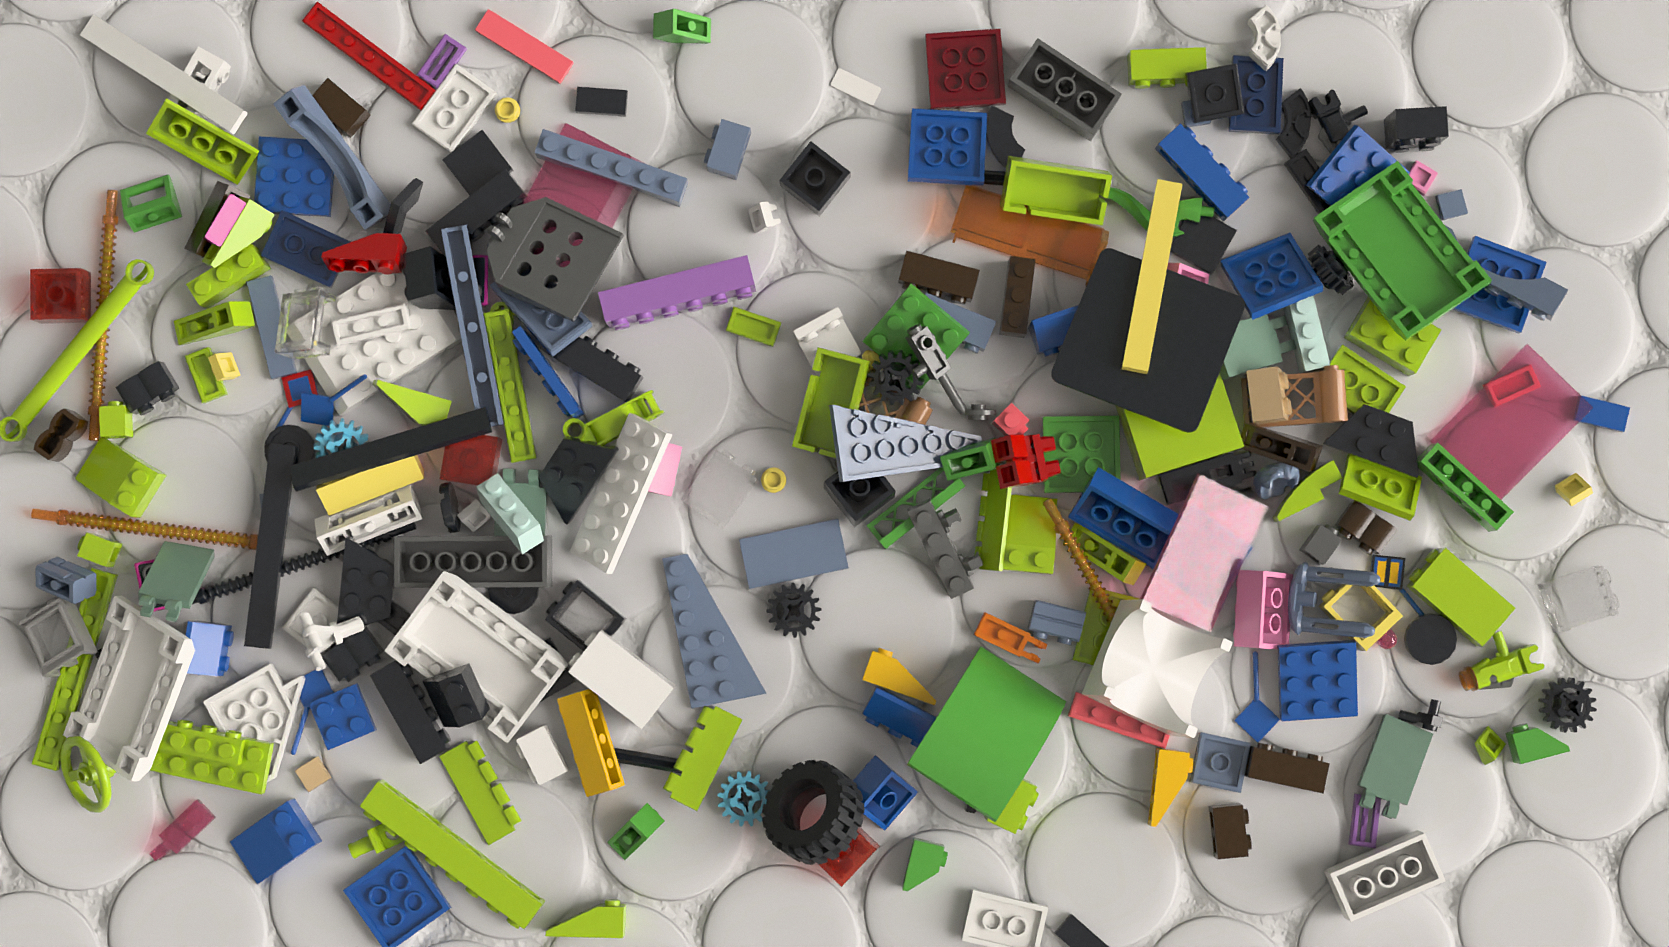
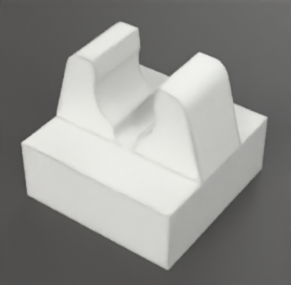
(762, 217)
(473, 515)

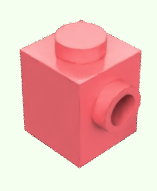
(1011, 421)

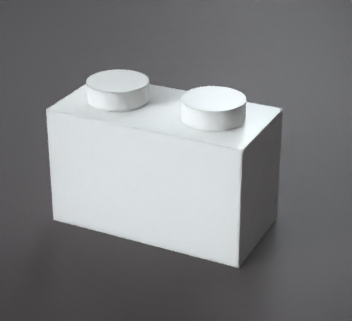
(541, 755)

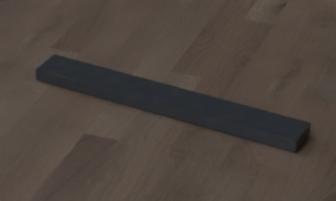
(390, 449)
(270, 546)

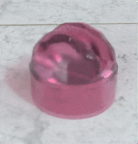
(1388, 640)

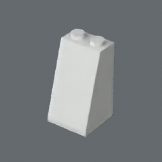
(620, 678)

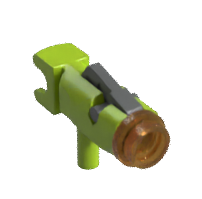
(1500, 670)

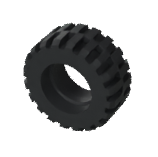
(833, 829)

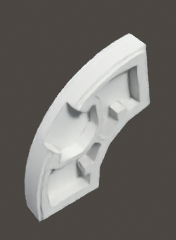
(1267, 37)

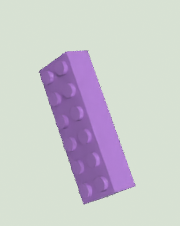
(677, 292)

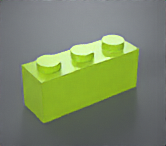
(1163, 66)
(228, 276)

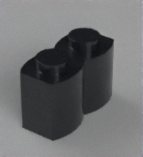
(148, 388)
(353, 654)

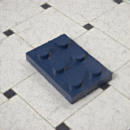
(1260, 96)
(300, 247)

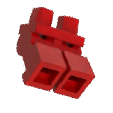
(1024, 459)

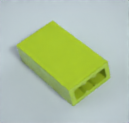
(1460, 596)

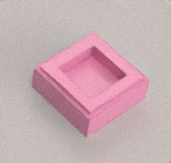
(1422, 176)

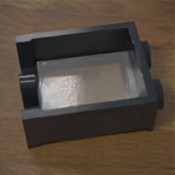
(582, 614)

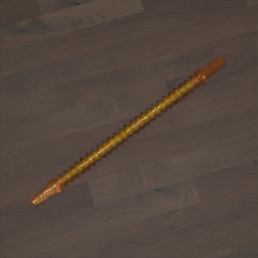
(110, 220)
(63, 517)
(1062, 527)

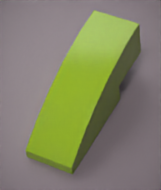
(1308, 490)

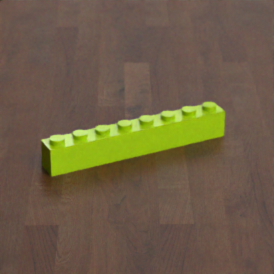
(452, 854)

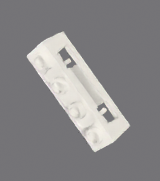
(209, 69)
(368, 519)

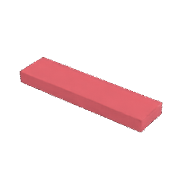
(524, 46)
(1098, 714)

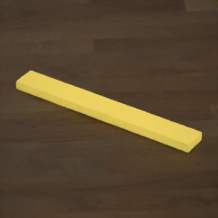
(1152, 277)

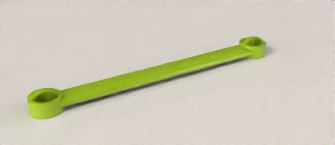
(76, 350)

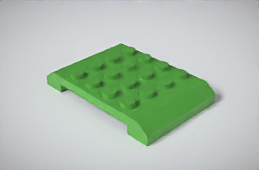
(1400, 251)

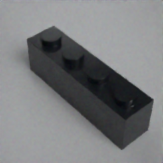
(481, 208)
(600, 367)
(411, 711)

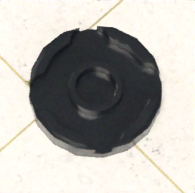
(293, 436)
(449, 507)
(516, 601)
(1430, 639)

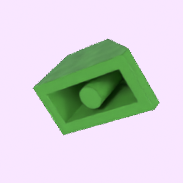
(681, 27)
(969, 460)
(1532, 744)
(636, 831)
(923, 862)

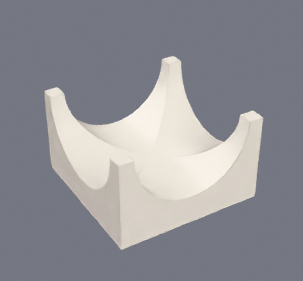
(1152, 668)

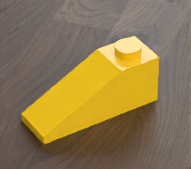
(891, 674)
(1169, 775)

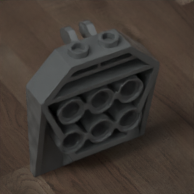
(524, 231)

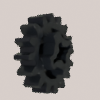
(1330, 270)
(890, 368)
(785, 602)
(1574, 712)

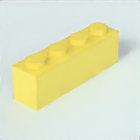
(369, 484)

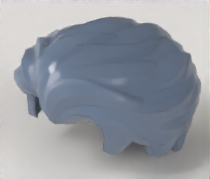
(1274, 478)

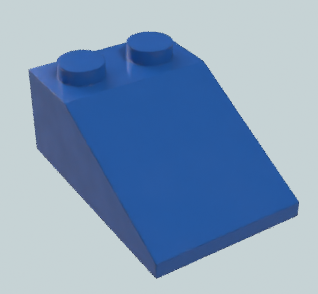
(275, 840)

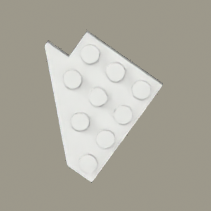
(259, 710)

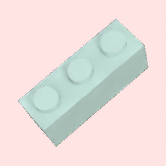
(1307, 335)
(510, 513)

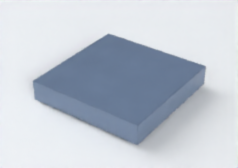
(1220, 762)

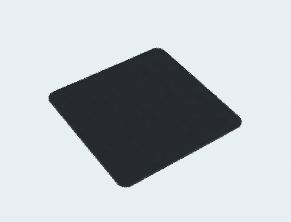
(1187, 349)

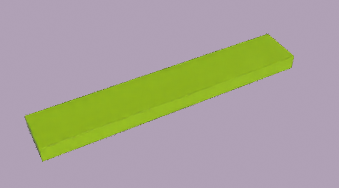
(510, 385)

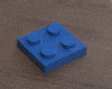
(342, 716)

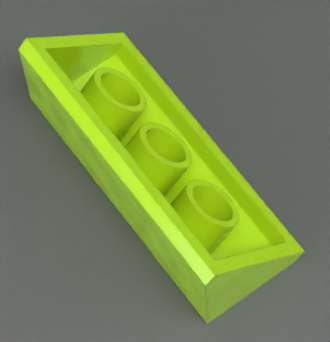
(202, 141)

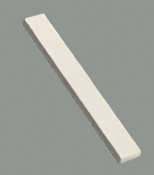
(164, 74)

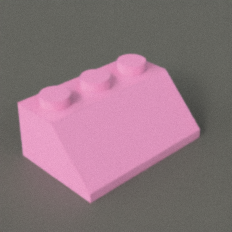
(1262, 609)

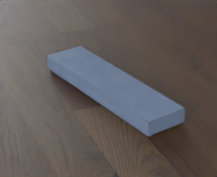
(267, 314)

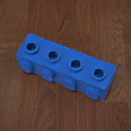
(1202, 172)

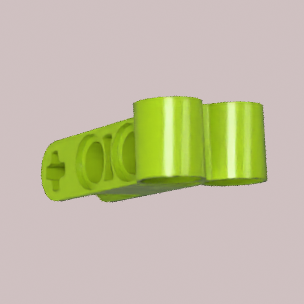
(609, 425)

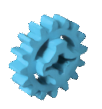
(332, 441)
(733, 801)

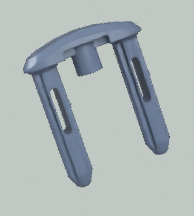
(1299, 597)

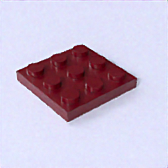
(965, 69)

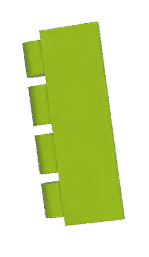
(993, 529)
(708, 752)
(478, 794)

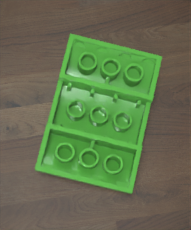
(987, 734)

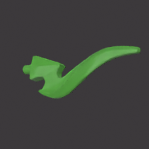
(1188, 209)

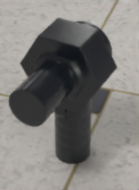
(1430, 720)

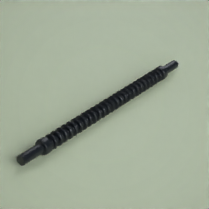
(314, 558)

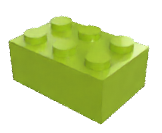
(1378, 338)

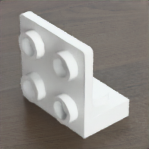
(828, 333)

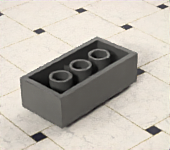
(1064, 73)

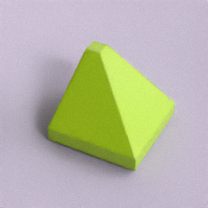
(1489, 745)

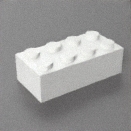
(1384, 875)

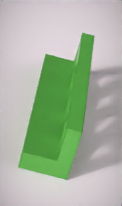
(907, 525)

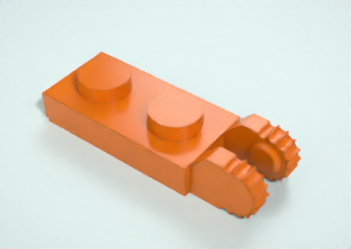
(1007, 636)

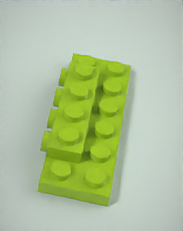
(214, 756)

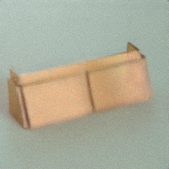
(1051, 241)

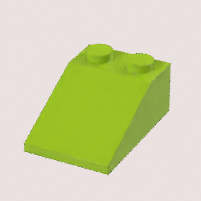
(120, 478)
(1029, 536)

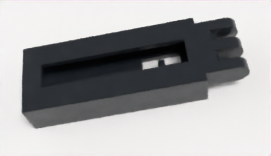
(1178, 482)

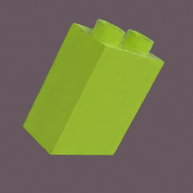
(1162, 448)

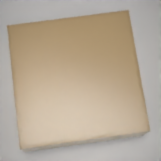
(313, 774)

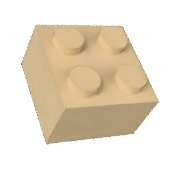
(1268, 395)

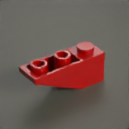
(369, 254)

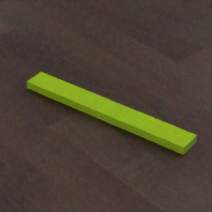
(73, 679)

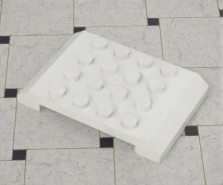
(381, 357)
(464, 627)
(132, 689)

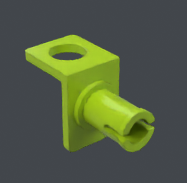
(375, 840)

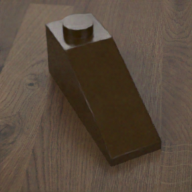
(1281, 447)

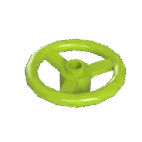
(90, 771)

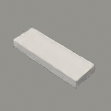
(371, 324)

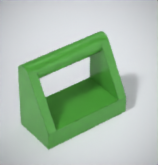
(153, 211)

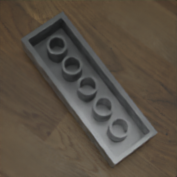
(474, 559)

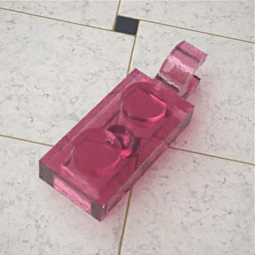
(183, 829)

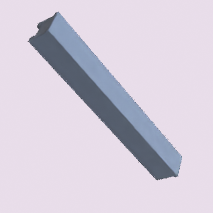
(471, 322)

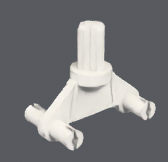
(319, 638)

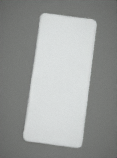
(855, 86)

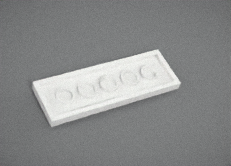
(620, 493)

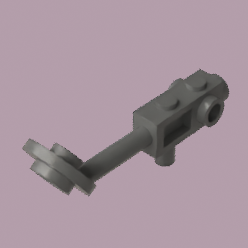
(935, 365)

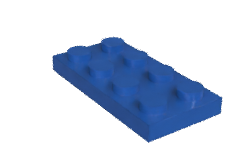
(542, 367)

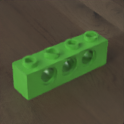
(1463, 487)

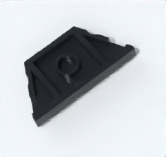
(1379, 439)
(574, 473)
(365, 585)

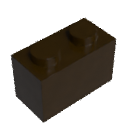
(340, 108)
(1229, 831)

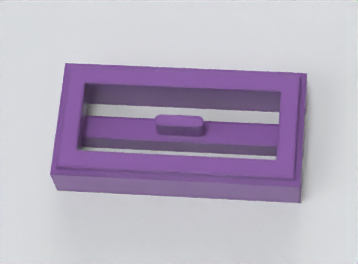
(436, 52)
(1354, 823)

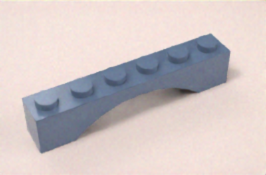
(309, 119)
(620, 169)
(1537, 295)

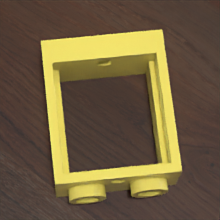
(1381, 626)

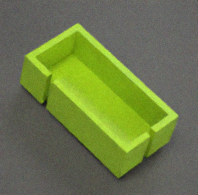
(1055, 190)
(839, 384)

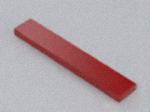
(368, 55)

